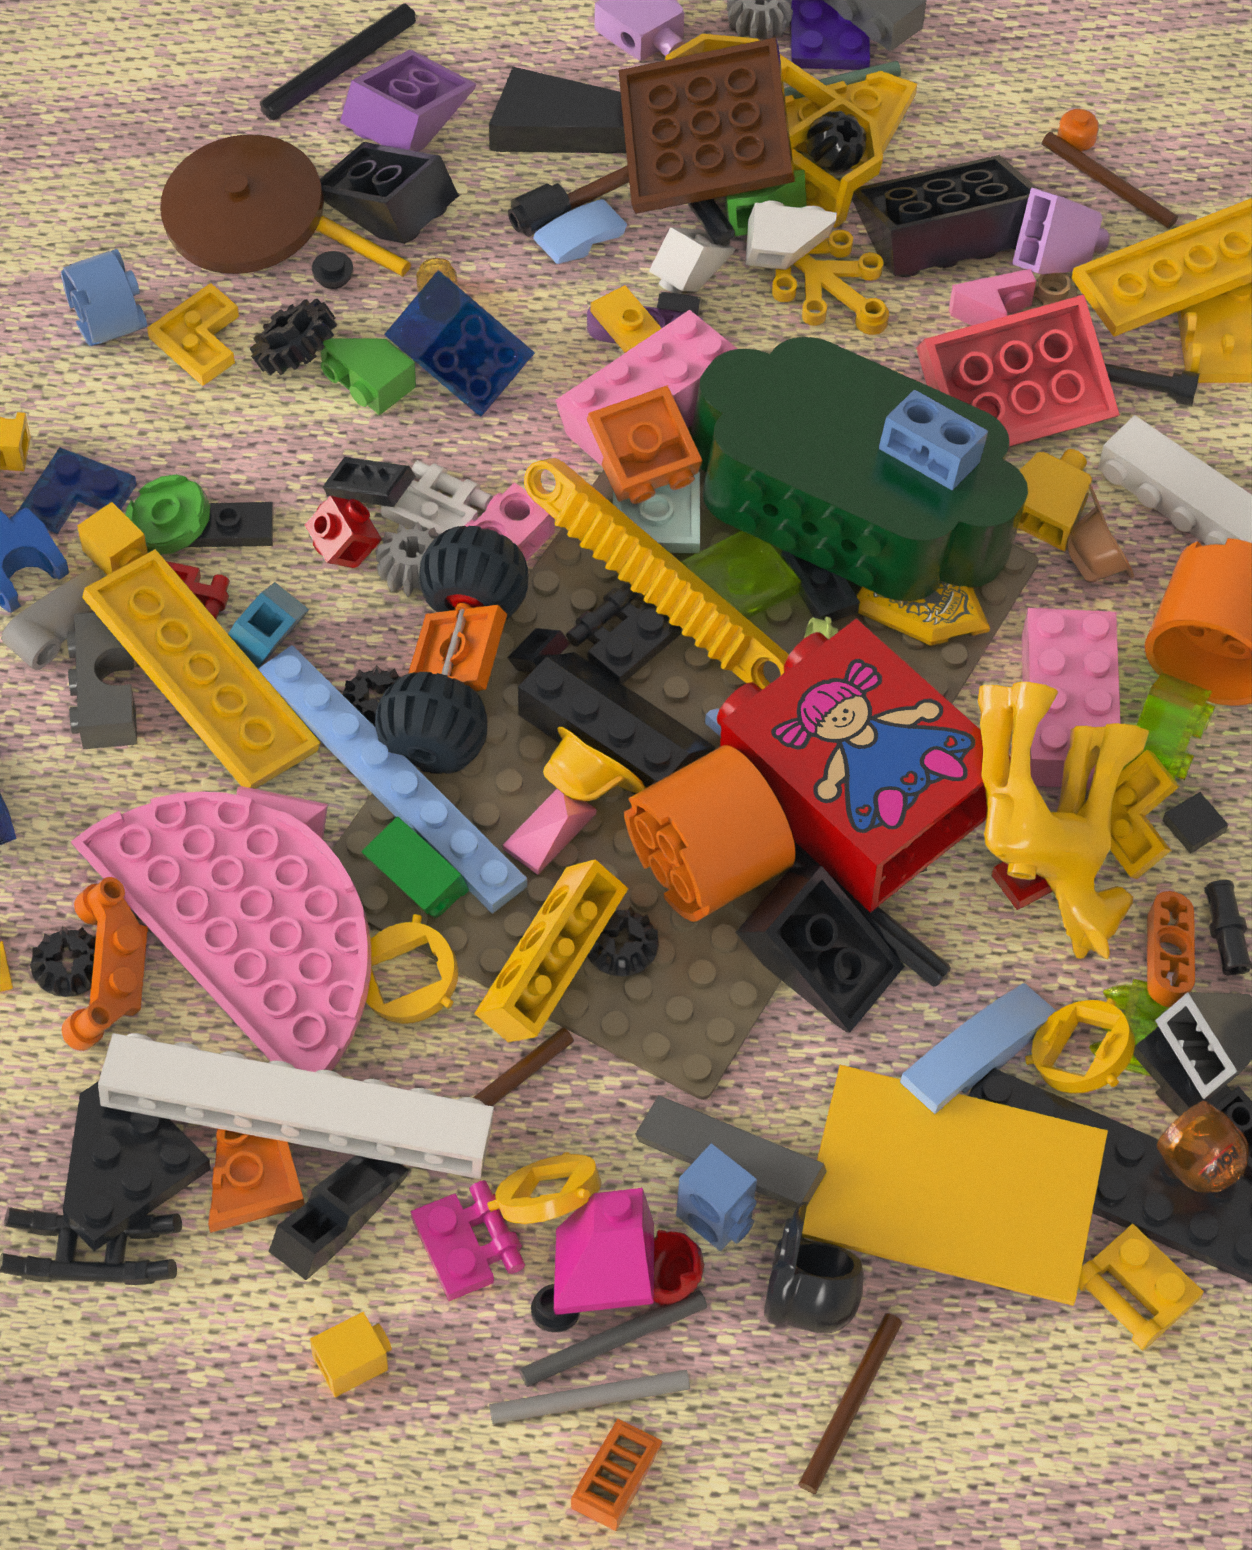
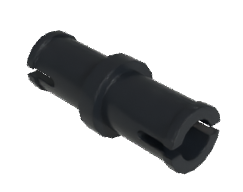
(1228, 927)

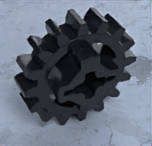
(293, 336)

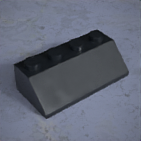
(607, 717)

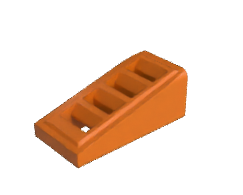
(599, 1508)

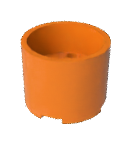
(1207, 622)
(710, 832)

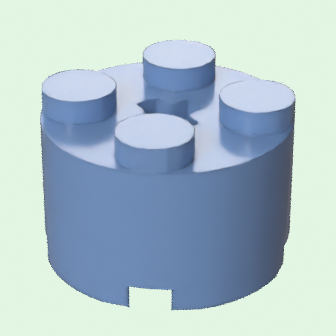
(103, 297)

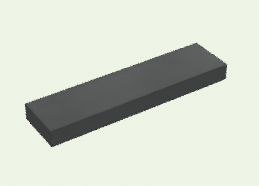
(687, 1133)

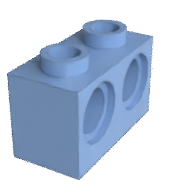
(933, 439)
(717, 1198)

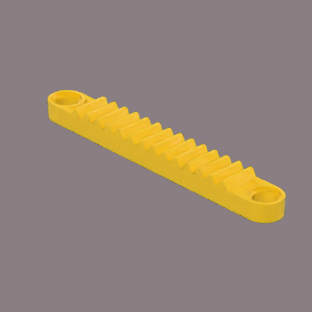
(654, 573)

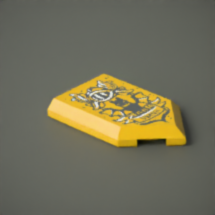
(931, 620)

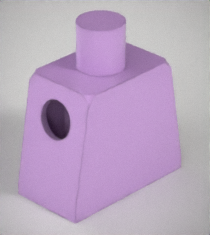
(641, 25)
(1058, 234)

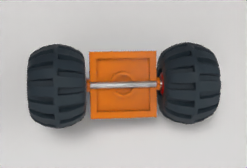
(434, 710)

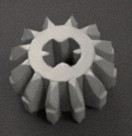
(759, 17)
(401, 556)

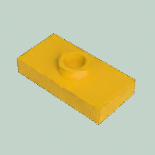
(624, 318)

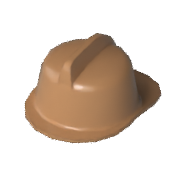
(1095, 548)

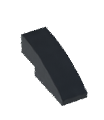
(335, 1213)

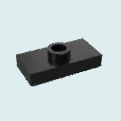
(369, 481)
(238, 525)

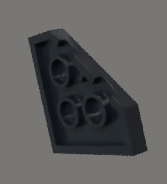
(123, 1168)

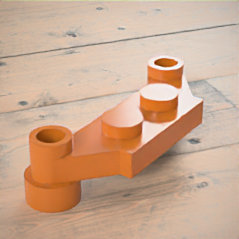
(116, 965)

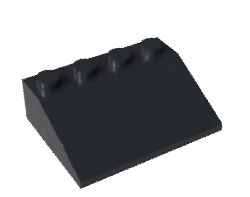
(944, 214)

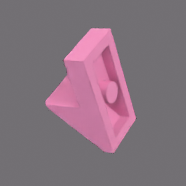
(992, 297)

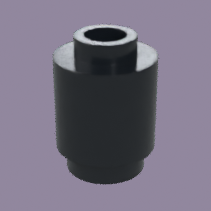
(538, 207)

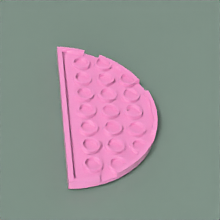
(249, 913)

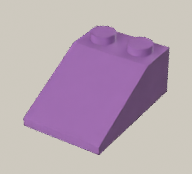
(404, 101)

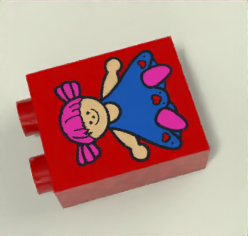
(861, 760)

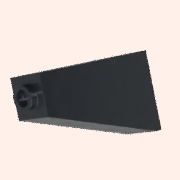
(556, 116)

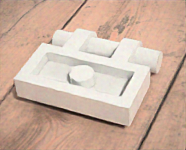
(432, 509)

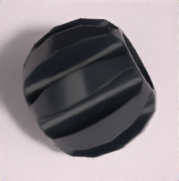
(836, 141)

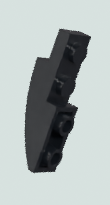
(1180, 1092)

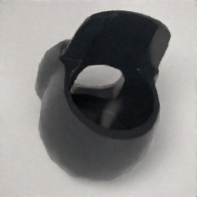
(812, 1282)

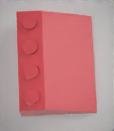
(1026, 369)

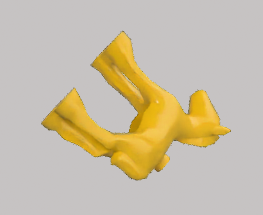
(1063, 844)

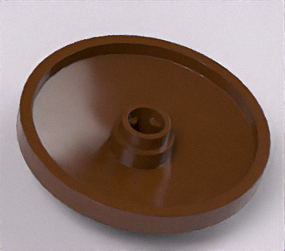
(242, 204)

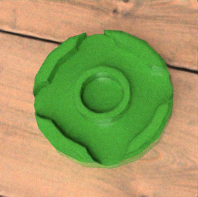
(170, 513)

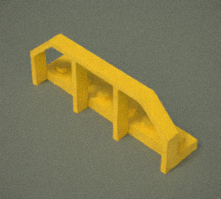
(821, 187)

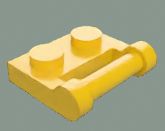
(1148, 1277)

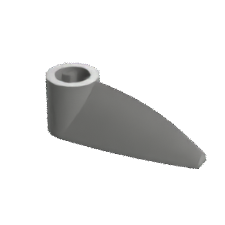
(43, 626)

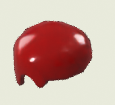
(676, 1266)

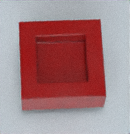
(1020, 891)

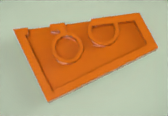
(251, 1180)

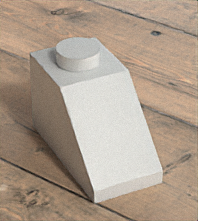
(688, 259)

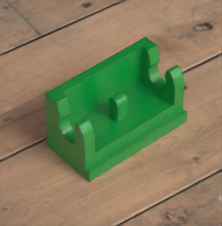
(416, 868)

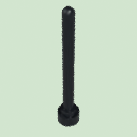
(1180, 386)

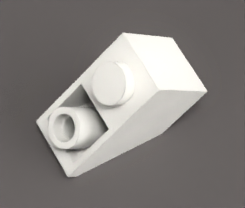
(785, 234)

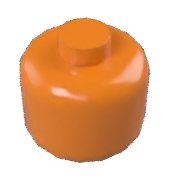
(1079, 128)

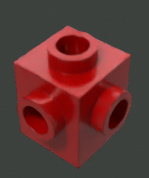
(343, 531)

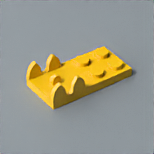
(1219, 337)

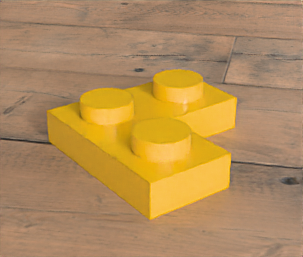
(189, 333)
(1137, 793)

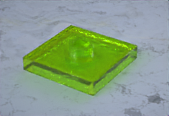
(745, 573)

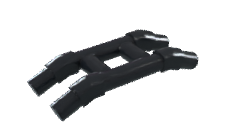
(65, 1266)

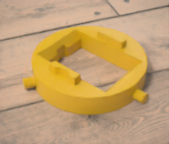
(425, 1001)
(1110, 1059)
(514, 1192)

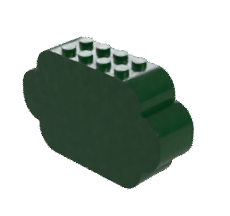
(801, 467)

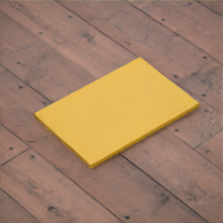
(959, 1189)

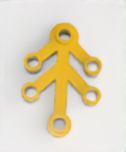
(826, 274)

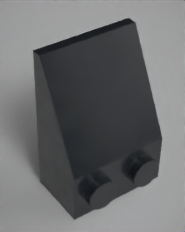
(389, 190)
(821, 945)

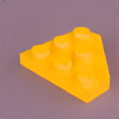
(880, 96)

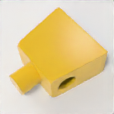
(1055, 496)

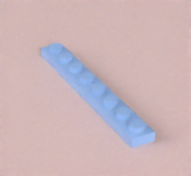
(393, 779)

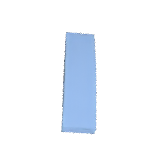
(977, 1047)

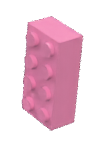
(669, 357)
(1080, 660)

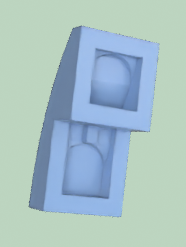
(574, 232)

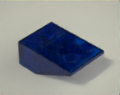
(459, 343)

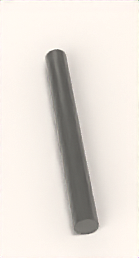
(612, 1338)

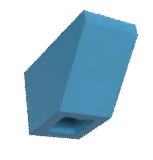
(267, 623)

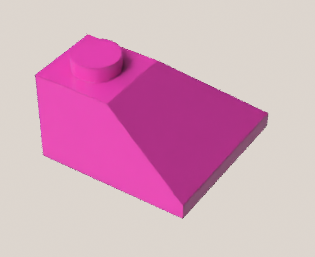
(605, 1254)

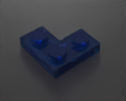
(72, 480)

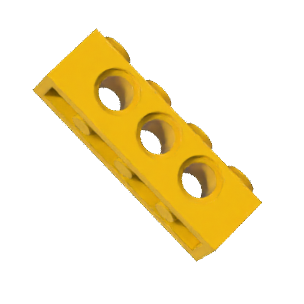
(551, 951)

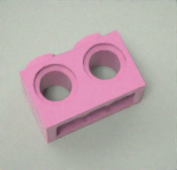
(515, 503)

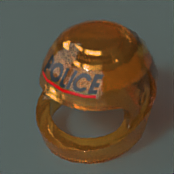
(1204, 1149)

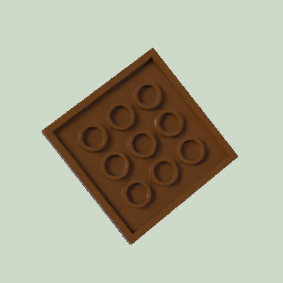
(706, 126)

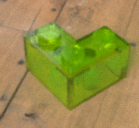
(1173, 716)

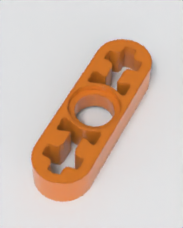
(1182, 936)

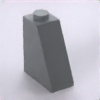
(1210, 1037)

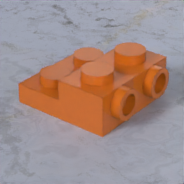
(645, 445)

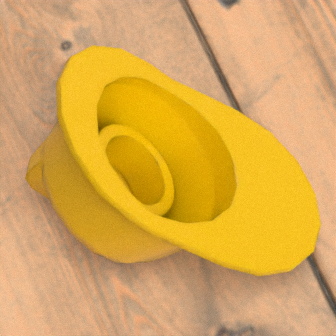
(585, 772)

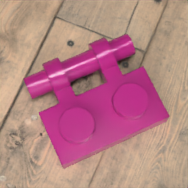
(453, 1246)

